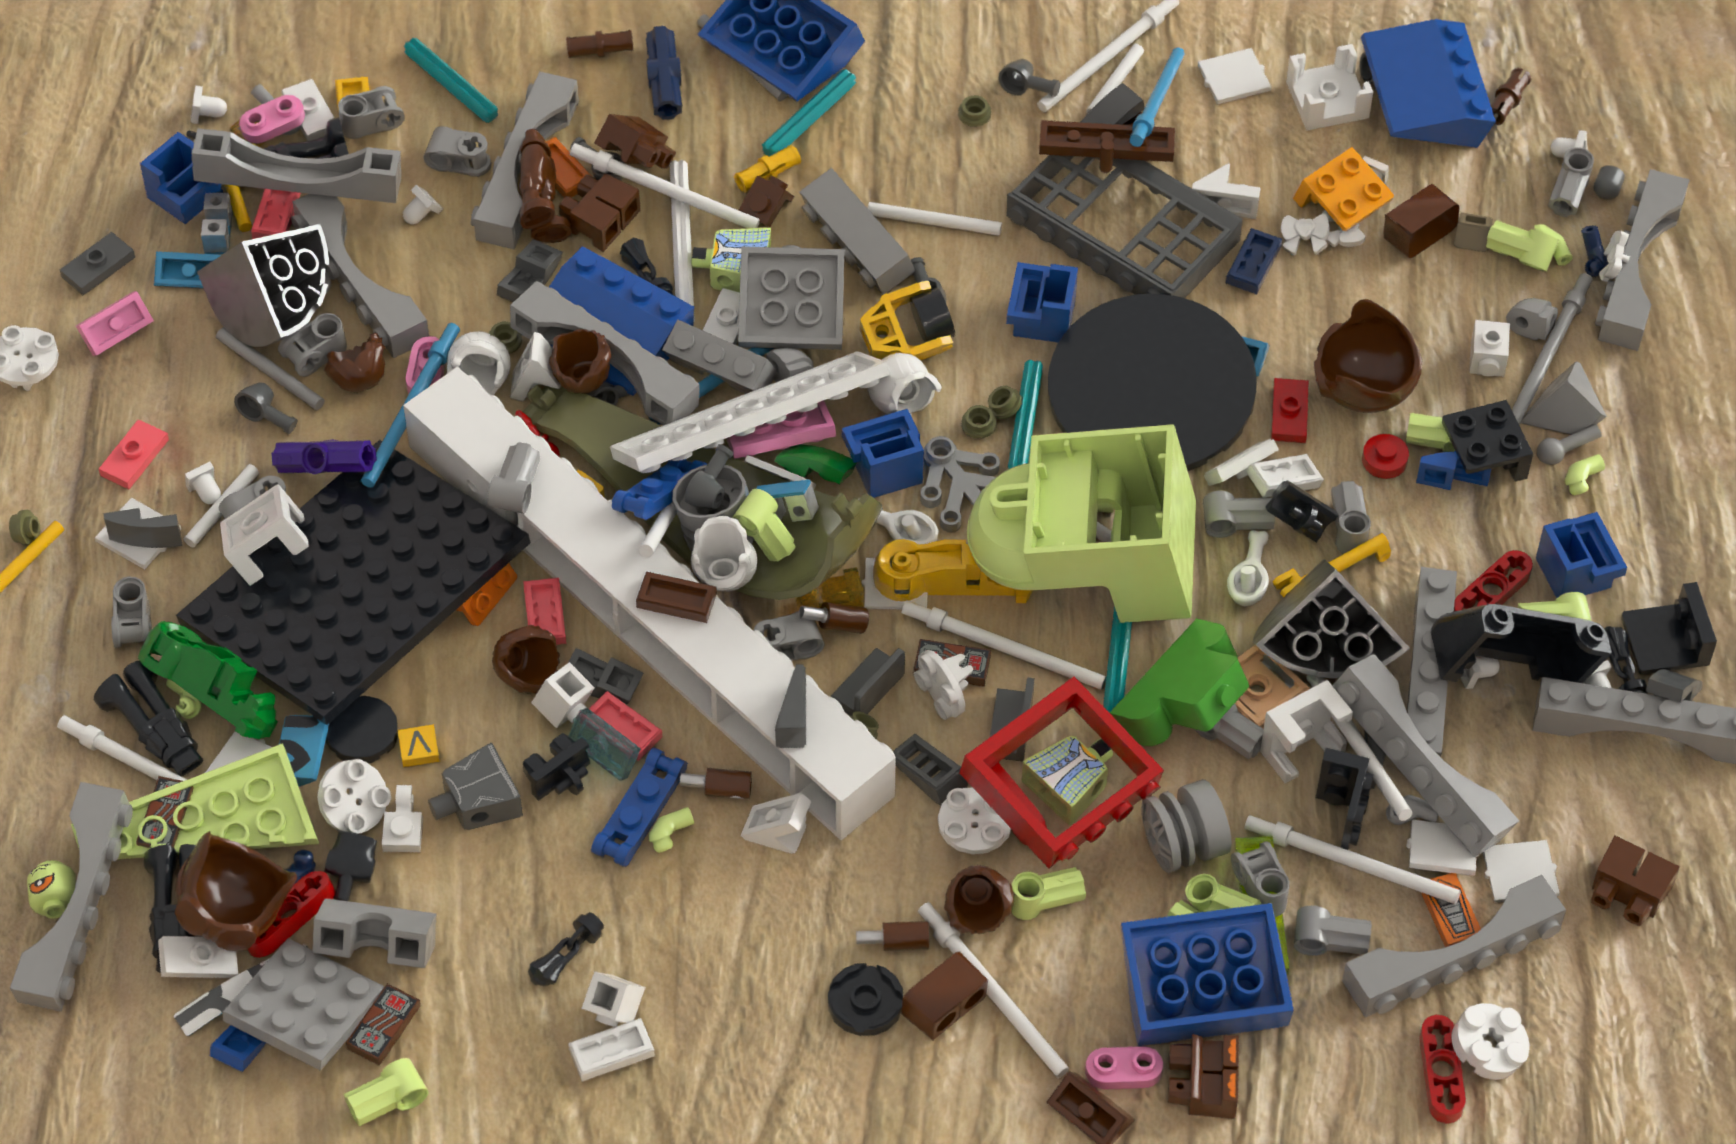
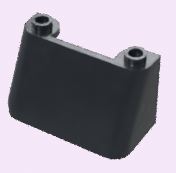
(1547, 642)

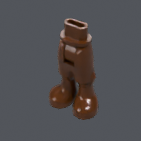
(539, 191)

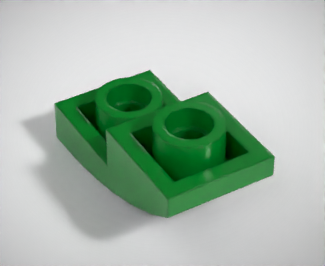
(808, 458)

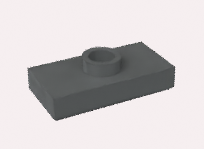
(97, 263)

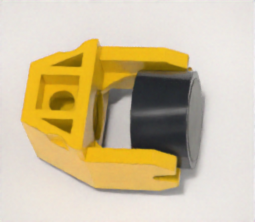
(930, 317)

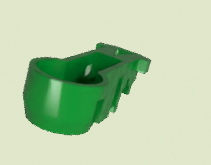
(207, 672)

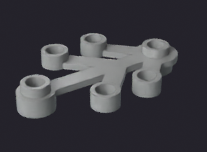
(962, 482)

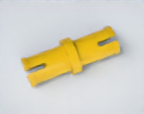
(768, 167)

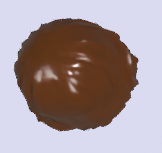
(580, 360)
(357, 368)
(526, 658)
(978, 900)

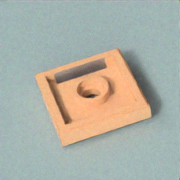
(1257, 670)

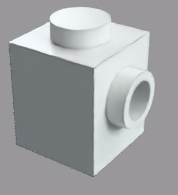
(1489, 348)
(563, 695)
(612, 999)

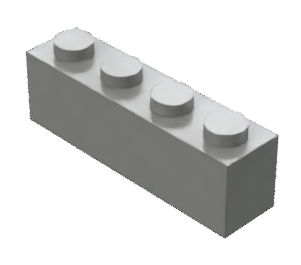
(856, 231)

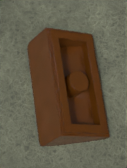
(1089, 1109)

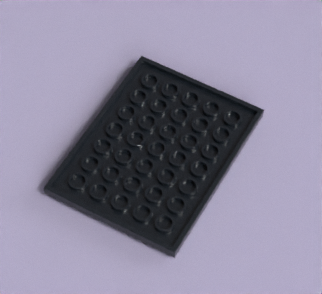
(365, 590)

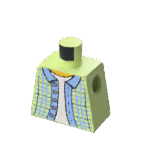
(725, 256)
(1068, 775)

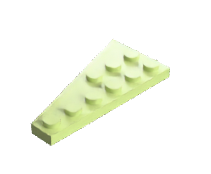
(244, 801)

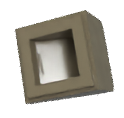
(1472, 232)

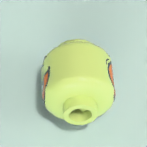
(50, 888)

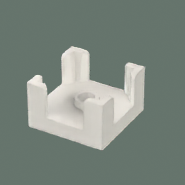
(1329, 93)
(256, 525)
(1300, 721)

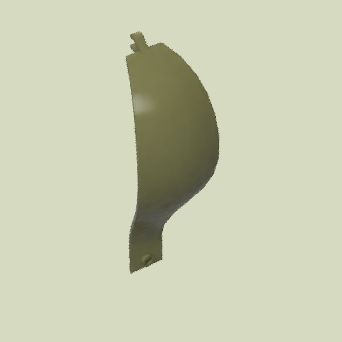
(820, 543)

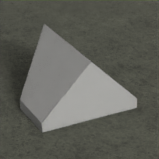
(1566, 404)

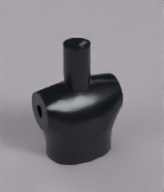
(351, 861)

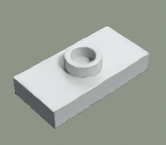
(315, 108)
(725, 317)
(1240, 463)
(1272, 473)
(195, 958)
(611, 1049)

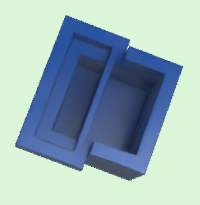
(171, 181)
(1042, 301)
(886, 452)
(1579, 556)

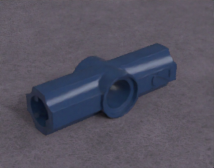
(664, 72)

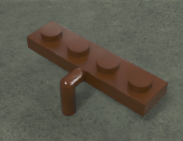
(1104, 142)

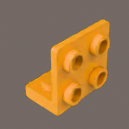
(1345, 189)

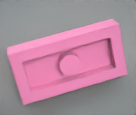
(114, 323)

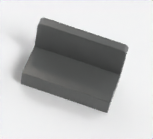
(870, 681)
(1009, 706)

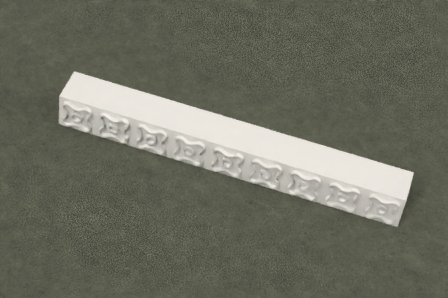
(595, 553)

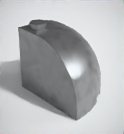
(268, 285)
(1326, 627)

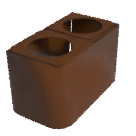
(1421, 221)
(944, 995)

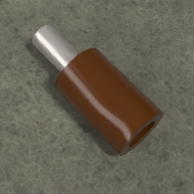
(838, 617)
(721, 782)
(898, 936)

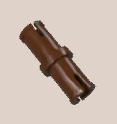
(599, 43)
(1509, 94)

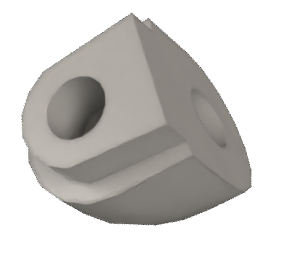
(1532, 318)
(788, 362)

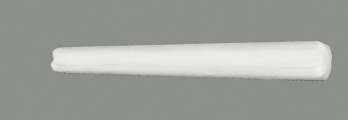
(681, 236)

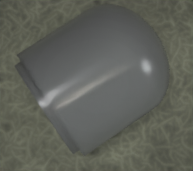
(1609, 182)

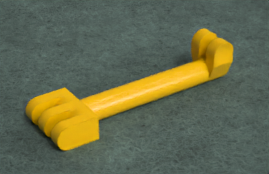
(1377, 545)

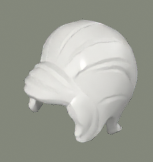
(482, 357)
(906, 387)
(723, 554)

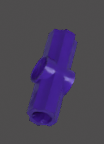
(338, 456)

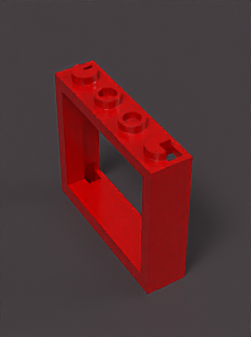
(1050, 850)

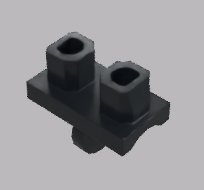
(1300, 510)
(561, 771)

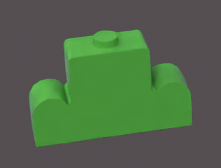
(1185, 687)

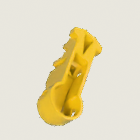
(935, 569)

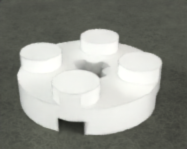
(1500, 1024)

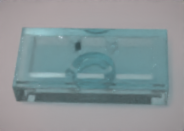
(606, 744)

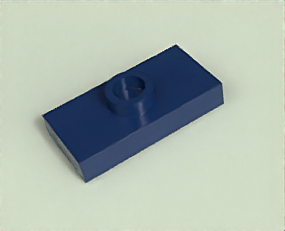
(1254, 261)

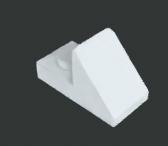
(1236, 198)
(533, 368)
(778, 823)

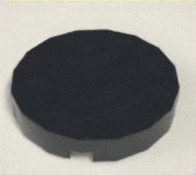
(363, 730)
(865, 999)

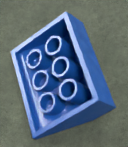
(785, 41)
(1429, 83)
(623, 301)
(1206, 974)

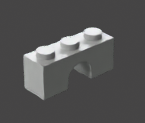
(716, 356)
(347, 926)

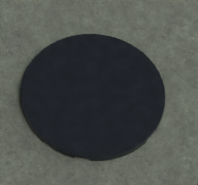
(1155, 365)

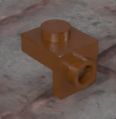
(766, 199)

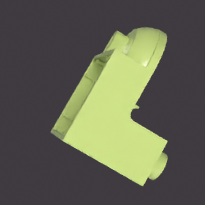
(1040, 520)

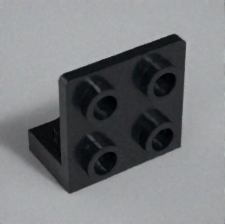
(1489, 439)
(1671, 634)
(1347, 783)

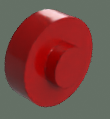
(1385, 456)

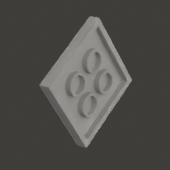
(791, 298)
(303, 1004)

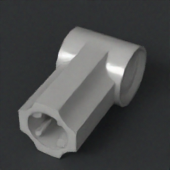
(1571, 181)
(513, 485)
(1227, 514)
(1352, 521)
(1237, 733)
(1319, 931)

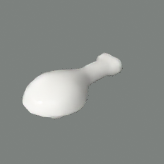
(909, 525)
(1249, 579)

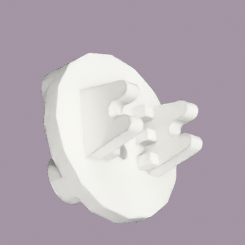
(26, 343)
(944, 682)
(363, 784)
(957, 819)

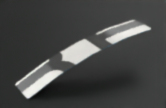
(214, 1002)

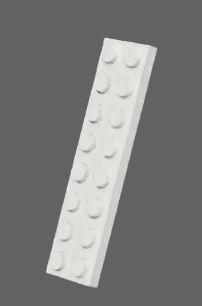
(750, 410)

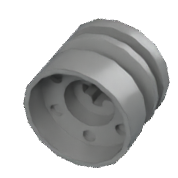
(694, 517)
(1186, 826)

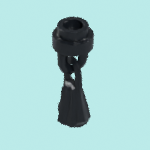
(635, 255)
(1619, 646)
(548, 968)

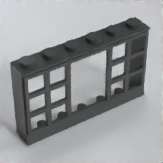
(1106, 260)

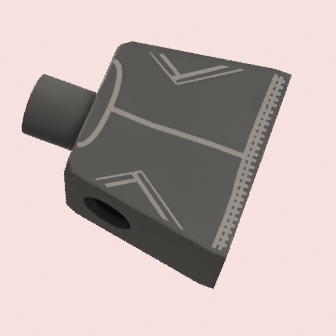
(478, 791)

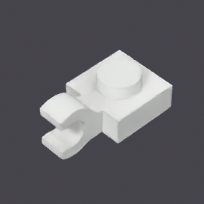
(404, 827)

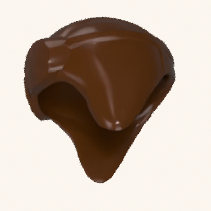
(1368, 360)
(229, 892)

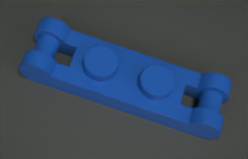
(654, 491)
(639, 807)

